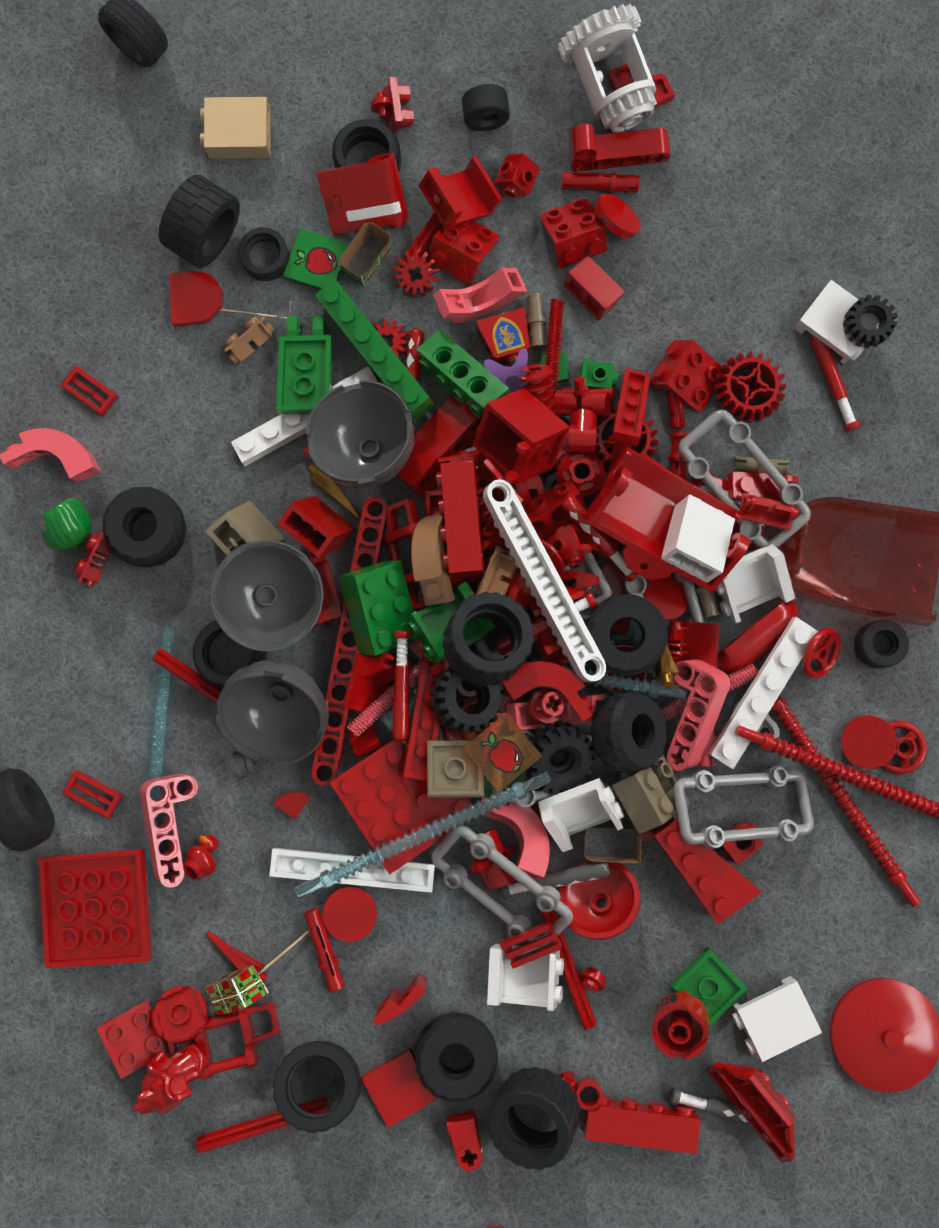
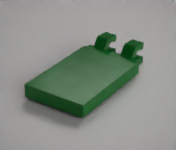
(303, 367)

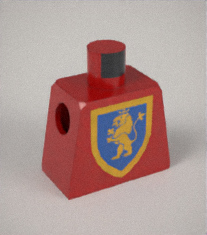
(504, 335)

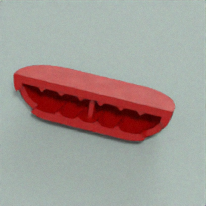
(757, 639)

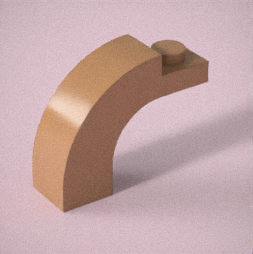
(428, 560)

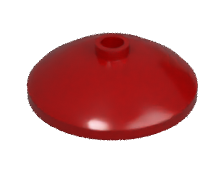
(622, 906)

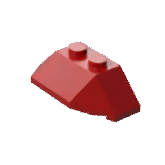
(759, 1104)

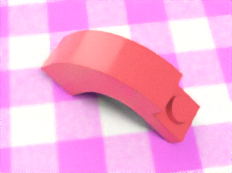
(480, 299)
(41, 442)
(531, 834)

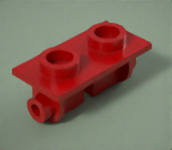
(767, 511)

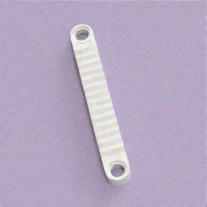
(544, 581)

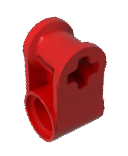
(465, 1135)

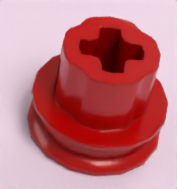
(538, 709)

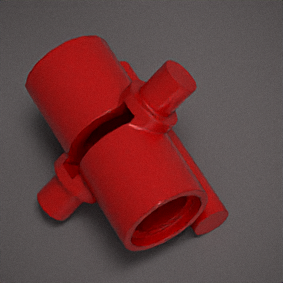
(582, 397)
(491, 873)

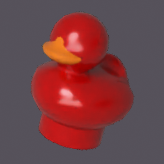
(199, 860)

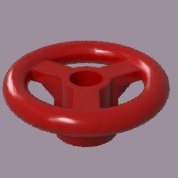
(818, 651)
(910, 749)

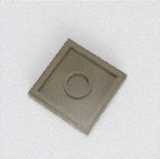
(452, 771)

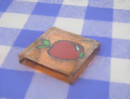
(502, 752)

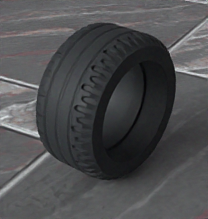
(133, 31)
(364, 131)
(201, 655)

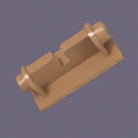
(240, 344)
(500, 566)

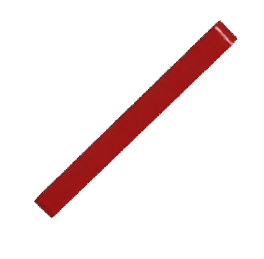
(342, 652)

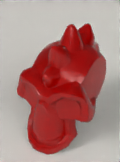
(168, 1080)

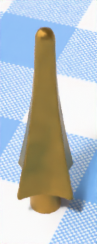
(332, 489)
(666, 669)

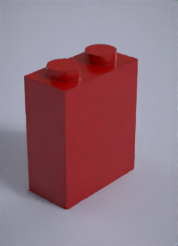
(316, 526)

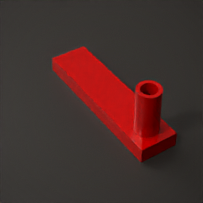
(629, 411)

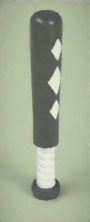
(565, 877)
(708, 1104)

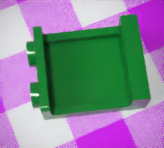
(431, 623)

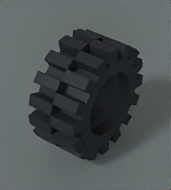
(880, 310)

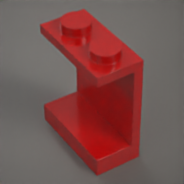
(460, 195)

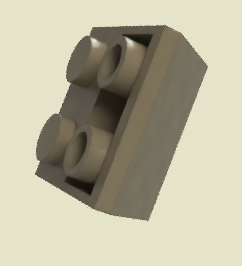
(241, 527)
(648, 795)

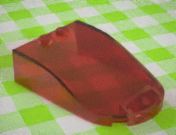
(867, 558)

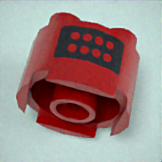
(680, 1025)

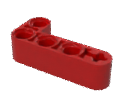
(616, 149)

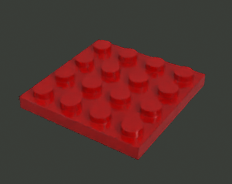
(389, 804)
(95, 908)

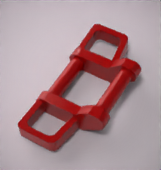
(396, 535)
(251, 1053)

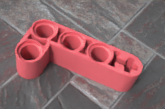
(685, 749)
(168, 829)

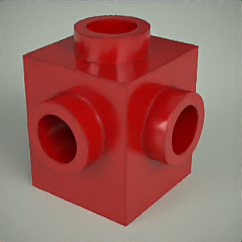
(517, 175)
(571, 544)

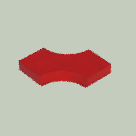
(622, 76)

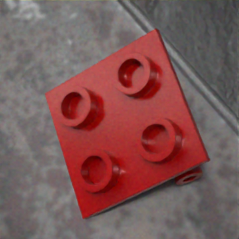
(82, 567)
(693, 641)
(132, 1039)

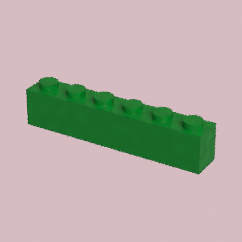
(374, 348)

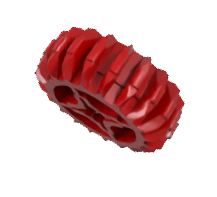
(771, 391)
(646, 436)

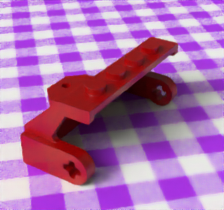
(638, 510)

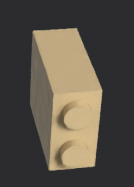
(236, 127)

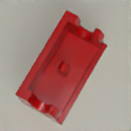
(593, 288)

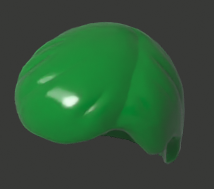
(67, 525)

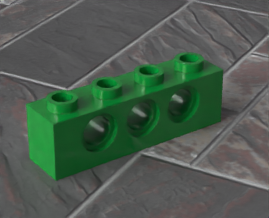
(460, 372)

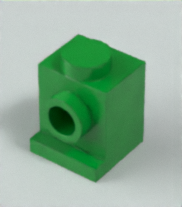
(589, 369)

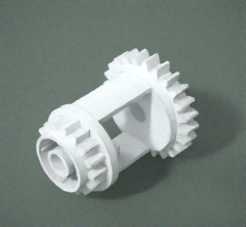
(597, 39)

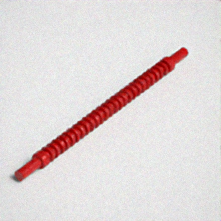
(766, 742)
(896, 875)

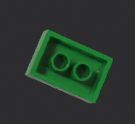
(377, 605)

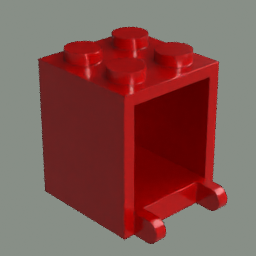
(520, 436)

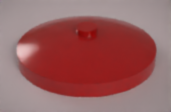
(885, 1034)

